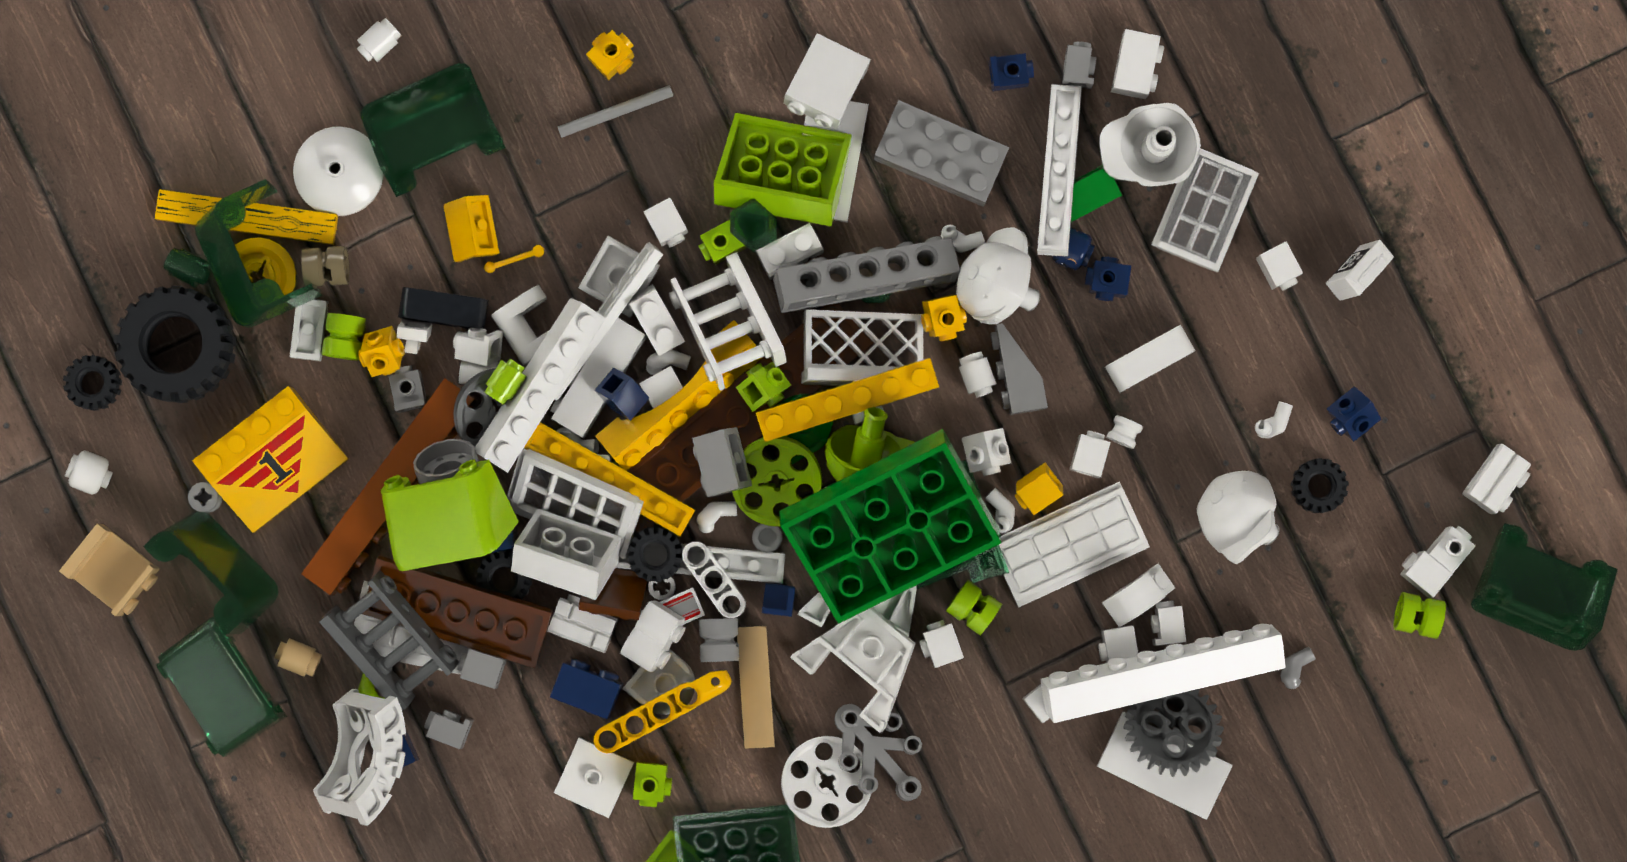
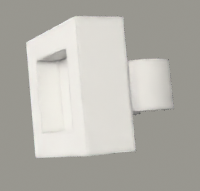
(414, 333)

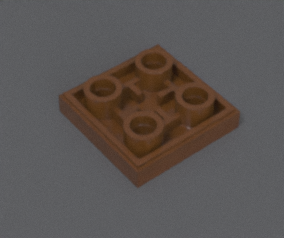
(619, 597)

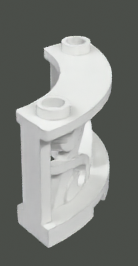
(343, 786)

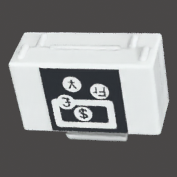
(1359, 270)

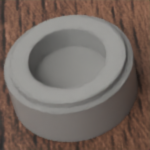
(767, 538)

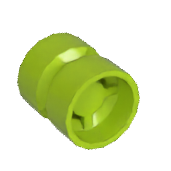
(343, 336)
(965, 600)
(1430, 615)

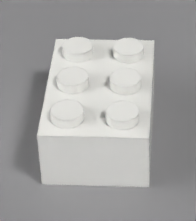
(566, 554)

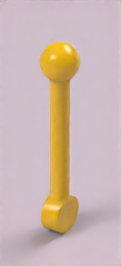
(538, 251)

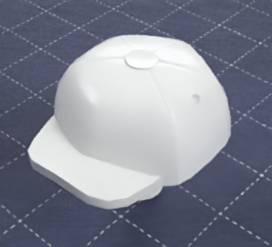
(1150, 145)
(997, 278)
(1238, 514)

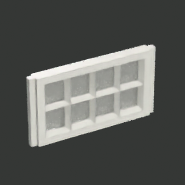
(573, 495)

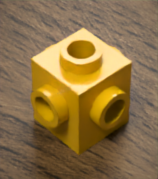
(608, 64)
(933, 314)
(381, 352)

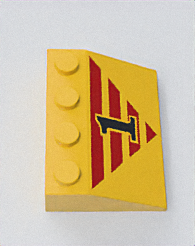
(270, 459)

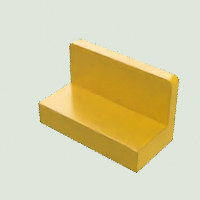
(471, 227)

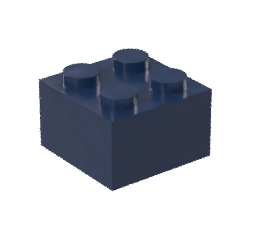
(587, 689)

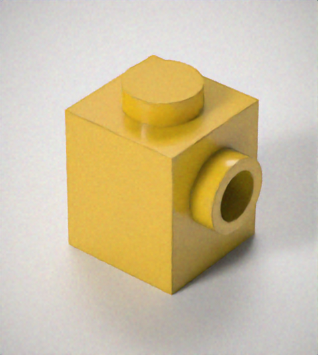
(1038, 489)

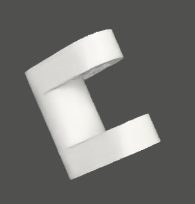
(516, 328)

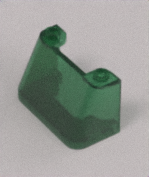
(228, 566)
(1543, 592)
(219, 688)

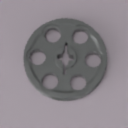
(482, 413)

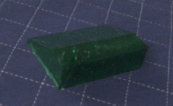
(737, 836)

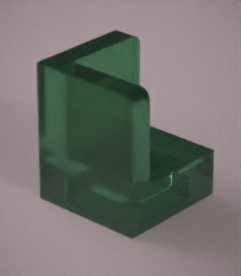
(753, 225)

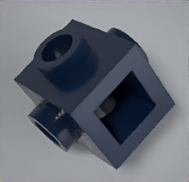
(1119, 278)
(1353, 414)

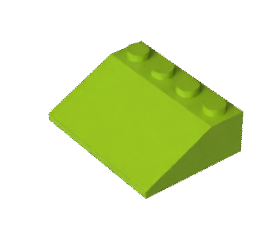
(782, 168)

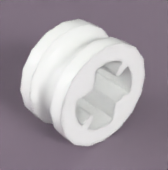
(656, 594)

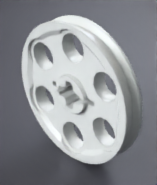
(810, 783)

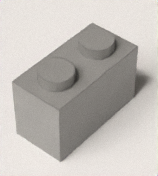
(721, 462)

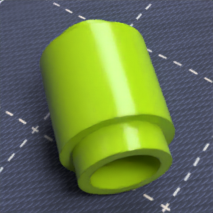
(505, 381)

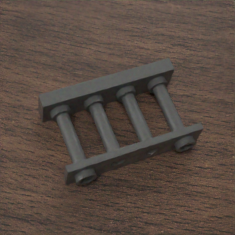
(360, 646)

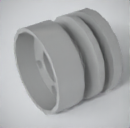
(443, 459)

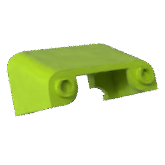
(447, 517)

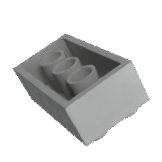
(941, 153)

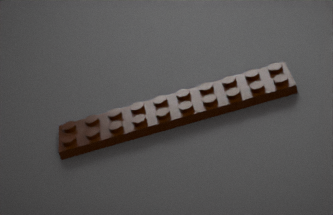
(672, 463)

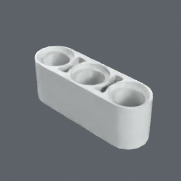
(1150, 358)
(700, 572)

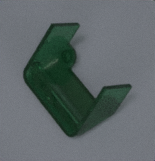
(246, 302)

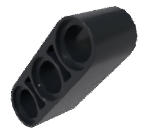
(442, 308)

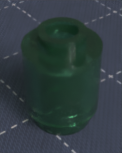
(187, 267)

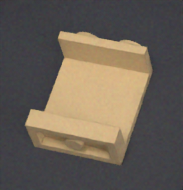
(111, 570)

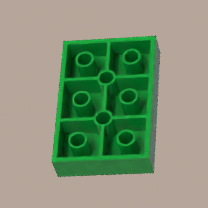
(890, 526)

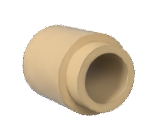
(298, 658)

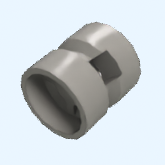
(719, 640)

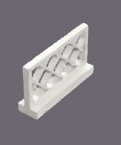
(840, 373)

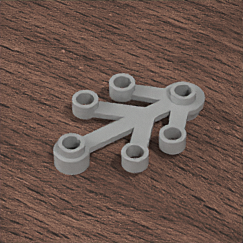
(874, 748)

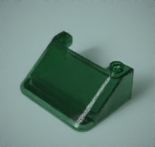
(428, 124)

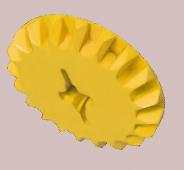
(277, 261)

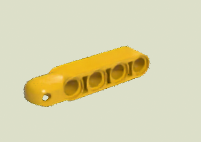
(705, 692)

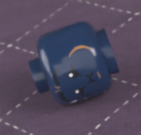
(1079, 250)

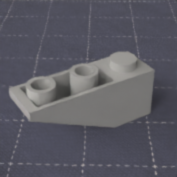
(1021, 379)

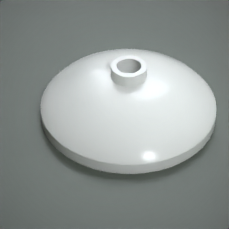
(348, 189)

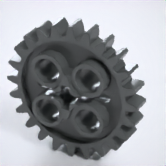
(1154, 743)

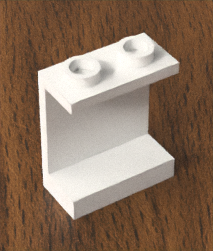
(826, 82)

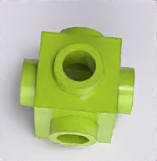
(763, 386)

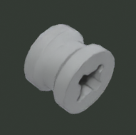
(209, 497)

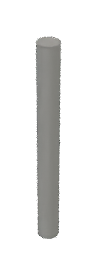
(615, 111)

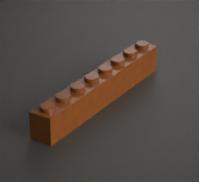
(366, 518)

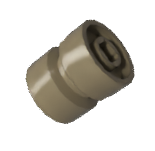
(325, 266)

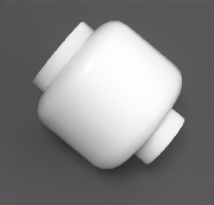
(88, 472)

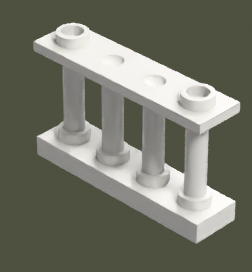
(745, 299)

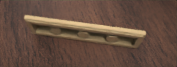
(755, 687)

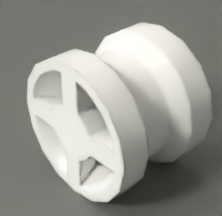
(1124, 432)

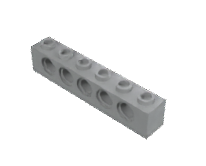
(795, 296)

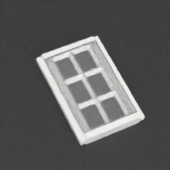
(1205, 211)

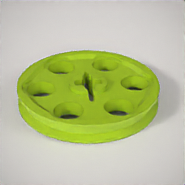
(782, 466)

